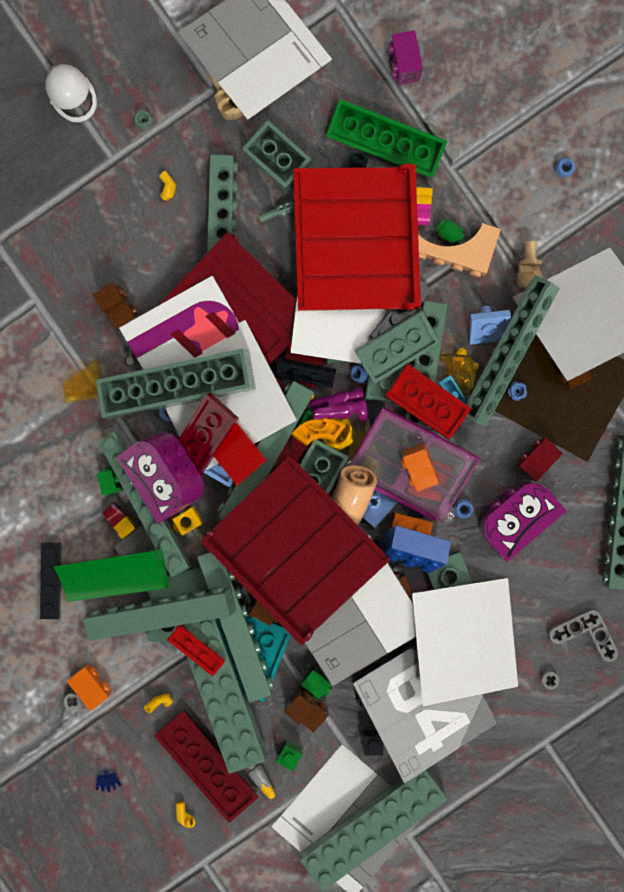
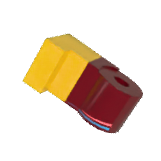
(119, 520)

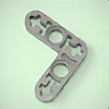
(592, 628)

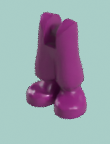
(340, 406)

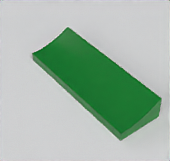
(386, 138)
(113, 575)

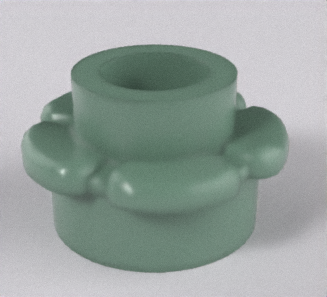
(143, 115)

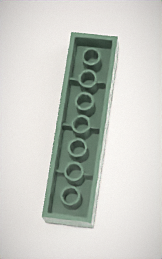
(175, 384)
(227, 702)
(371, 828)

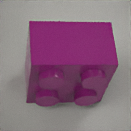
(405, 58)

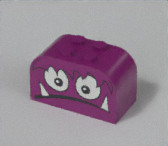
(162, 475)
(518, 518)

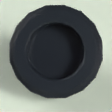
(357, 160)

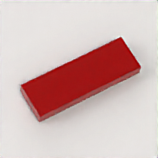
(196, 650)

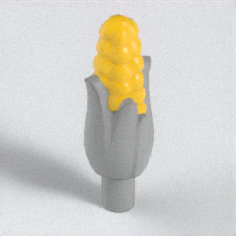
(259, 777)

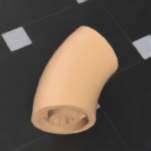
(355, 491)

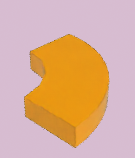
(318, 429)

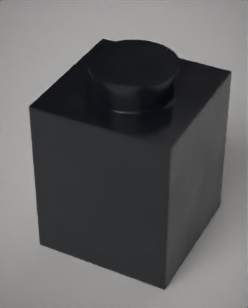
(372, 743)

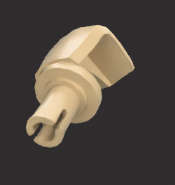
(225, 104)
(529, 266)

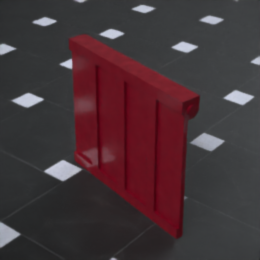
(250, 294)
(295, 550)

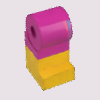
(424, 200)

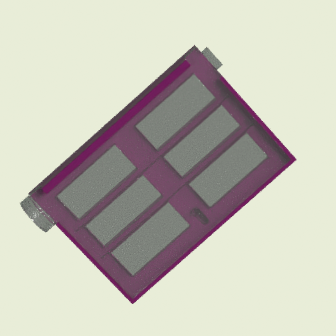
(382, 455)

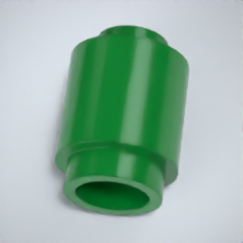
(450, 231)

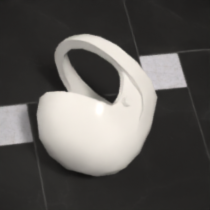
(68, 90)

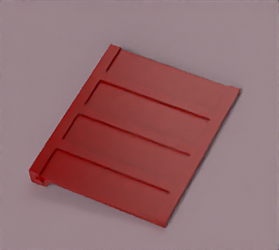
(357, 238)

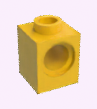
(195, 521)

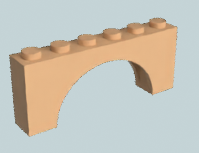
(469, 256)

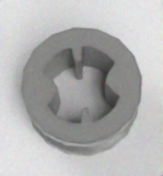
(544, 680)
(67, 700)

